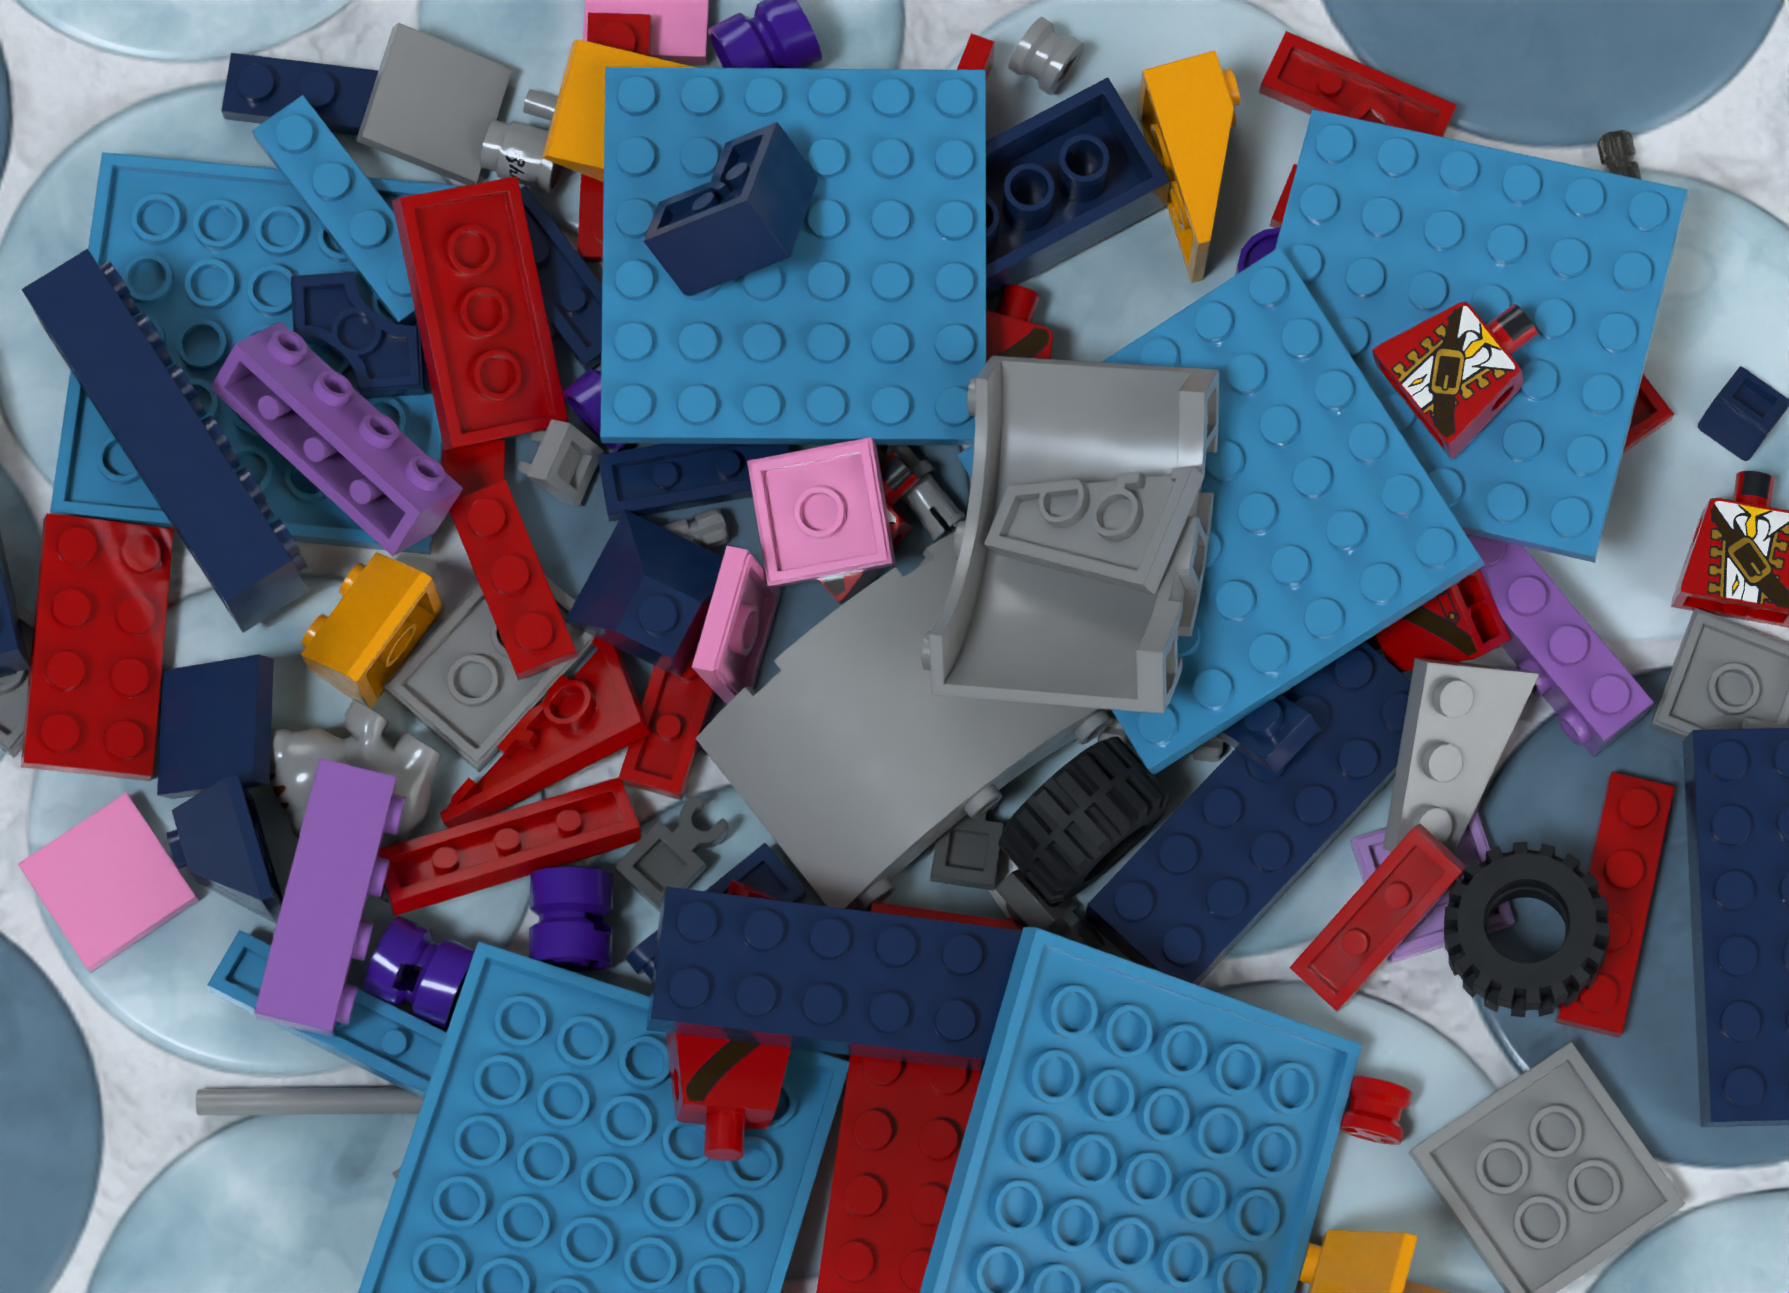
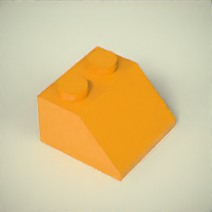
(372, 628)

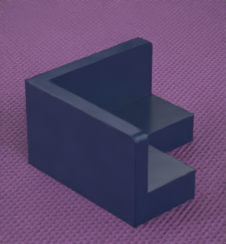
(738, 218)

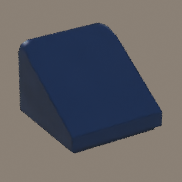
(1743, 414)

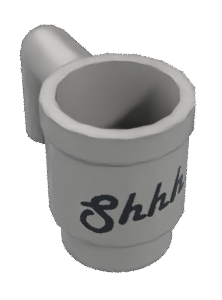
(519, 148)

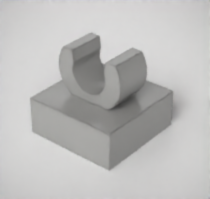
(562, 462)

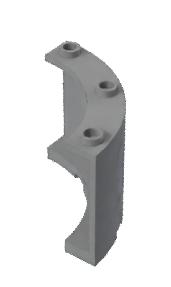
(1049, 633)
(857, 754)

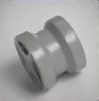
(1046, 55)

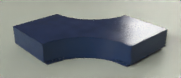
(381, 353)

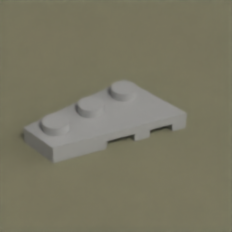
(1098, 529)
(1451, 744)

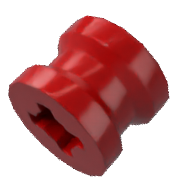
(1375, 1110)

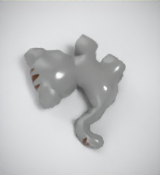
(297, 754)

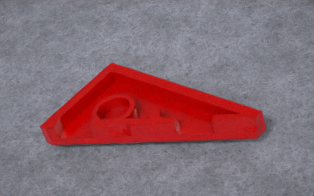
(563, 734)

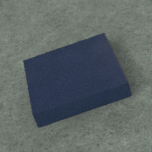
(215, 725)

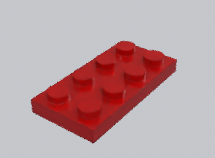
(480, 312)
(97, 647)

